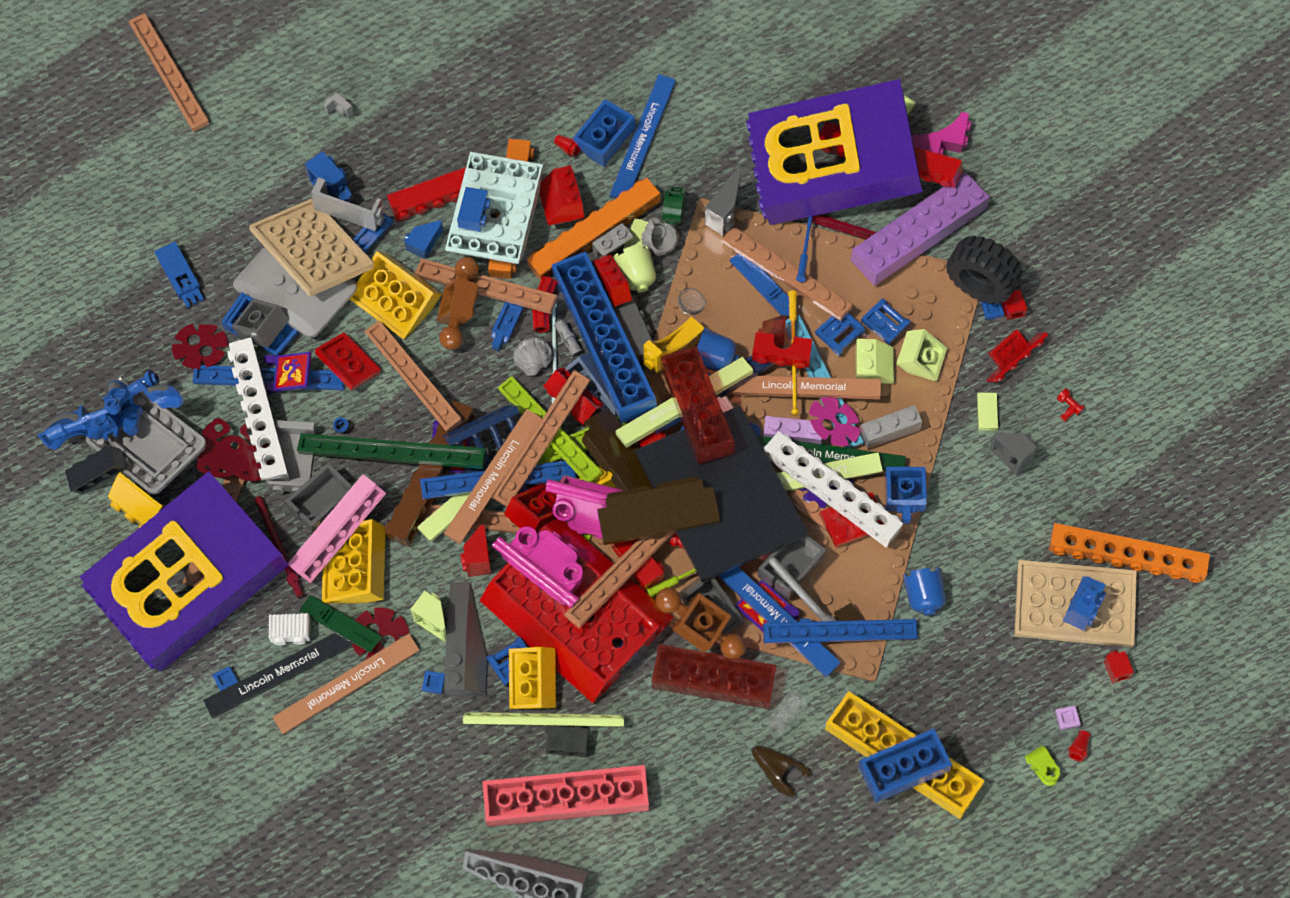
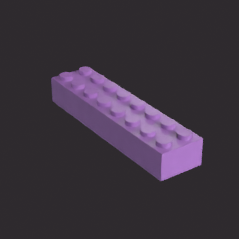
(919, 229)

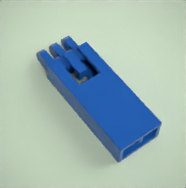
(176, 266)

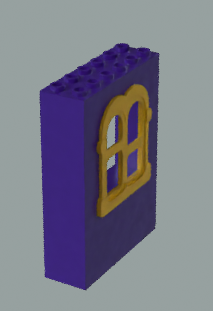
(875, 144)
(217, 540)

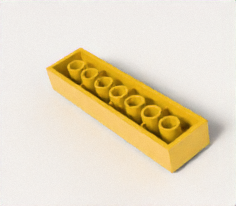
(872, 732)

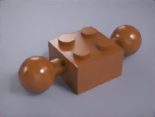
(458, 303)
(701, 623)

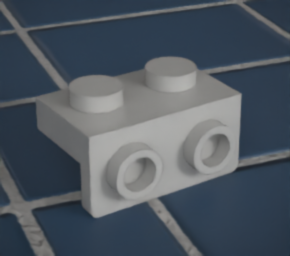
(611, 241)

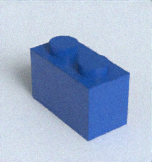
(473, 209)

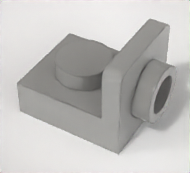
(340, 104)

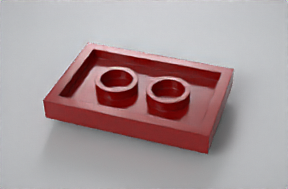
(347, 361)
(840, 528)

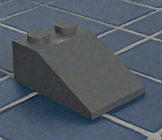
(722, 207)
(714, 593)

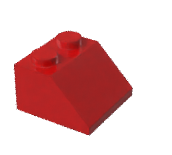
(476, 554)

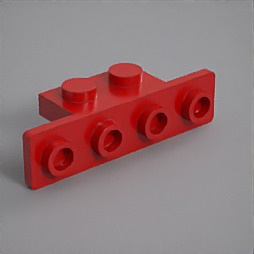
(1012, 350)

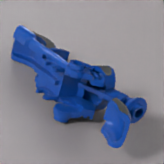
(117, 412)

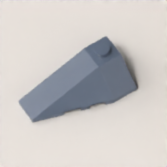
(586, 367)

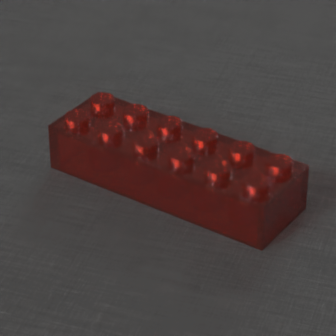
(697, 405)
(713, 676)

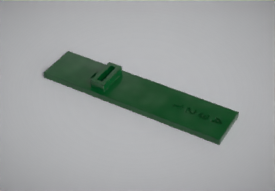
(340, 624)

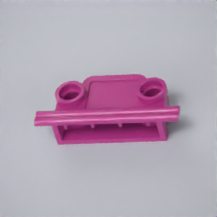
(578, 503)
(545, 562)

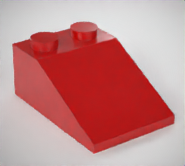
(532, 508)

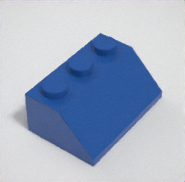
(604, 132)

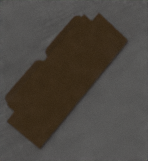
(612, 453)
(657, 511)

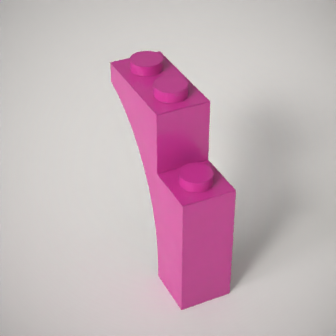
(950, 138)

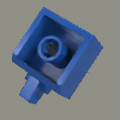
(324, 167)
(907, 500)
(1085, 603)

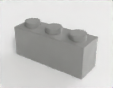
(890, 427)

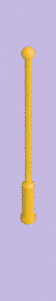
(793, 317)

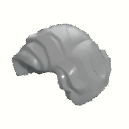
(659, 237)
(532, 355)

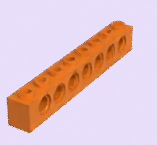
(1138, 548)

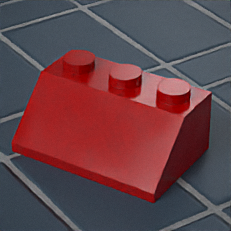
(561, 196)

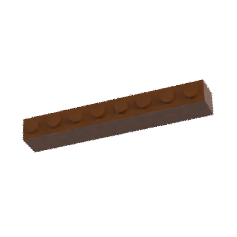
(412, 507)

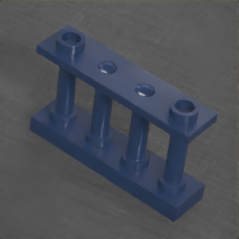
(473, 430)

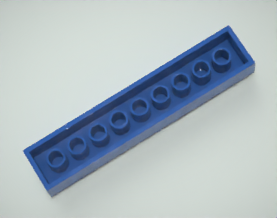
(604, 337)

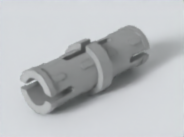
(568, 338)

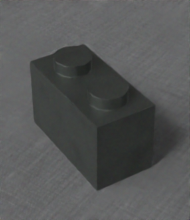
(567, 741)

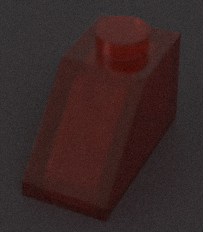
(777, 327)

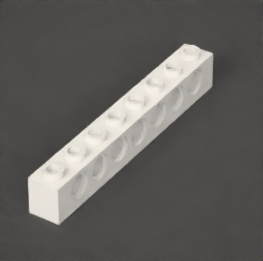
(245, 350)
(835, 498)

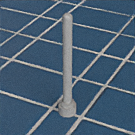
(800, 591)

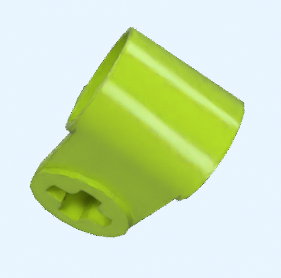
(1042, 763)

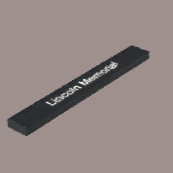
(276, 674)

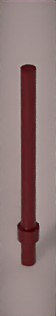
(292, 578)

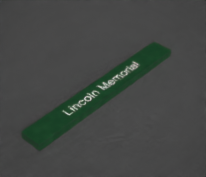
(833, 453)

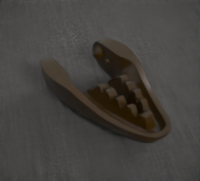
(774, 765)

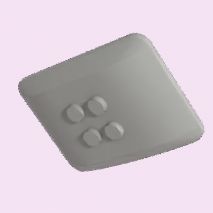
(271, 283)
(158, 449)

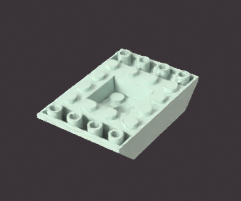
(513, 194)

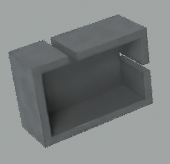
(318, 497)
(797, 559)

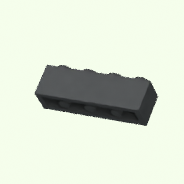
(633, 325)

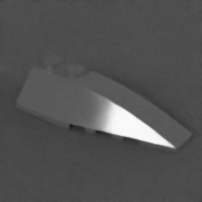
(464, 645)
(527, 875)

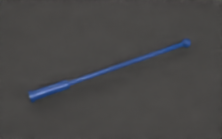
(804, 257)

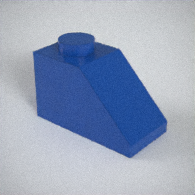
(423, 238)

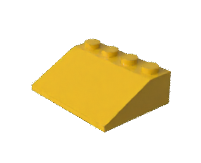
(394, 295)
(357, 567)

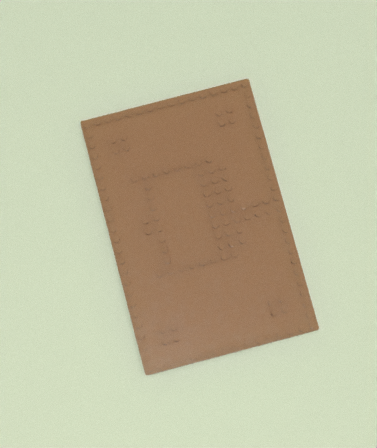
(922, 292)

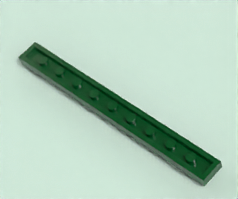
(391, 451)

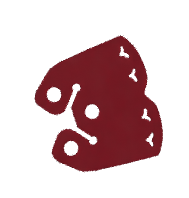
(221, 455)

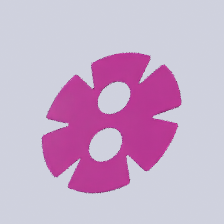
(840, 430)

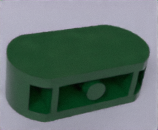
(674, 204)

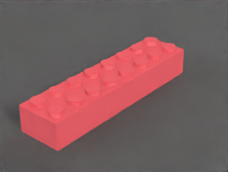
(565, 795)

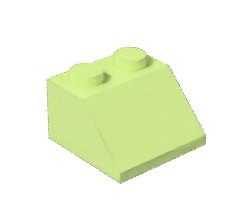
(921, 354)
(874, 360)
(430, 615)

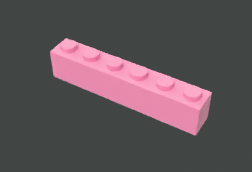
(336, 528)

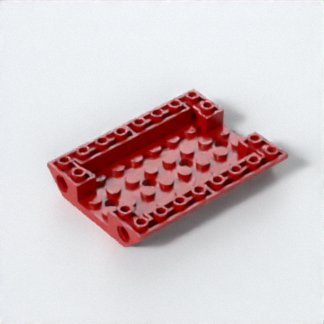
(587, 652)

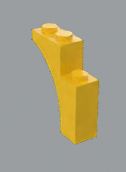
(682, 338)

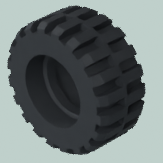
(984, 269)

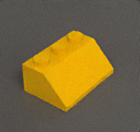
(132, 501)
(532, 678)

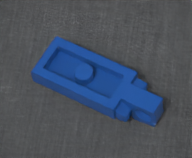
(505, 324)

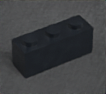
(95, 469)

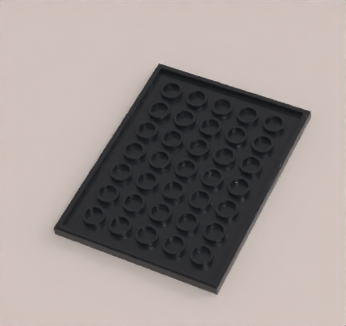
(748, 494)

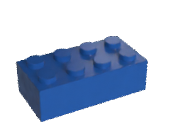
(904, 765)

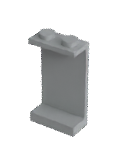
(344, 210)
(297, 464)

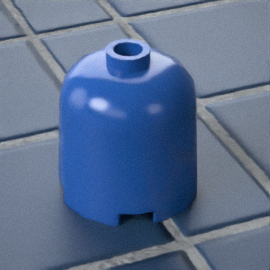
(716, 350)
(925, 590)

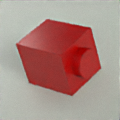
(1014, 306)
(1118, 666)

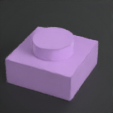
(1067, 718)

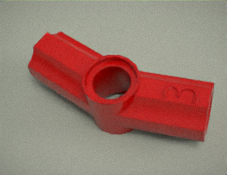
(541, 319)

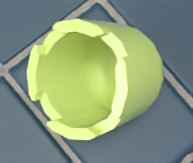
(637, 267)

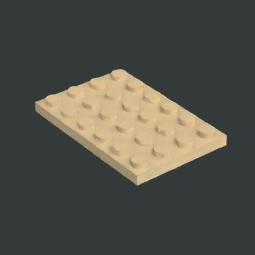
(311, 247)
(1046, 593)

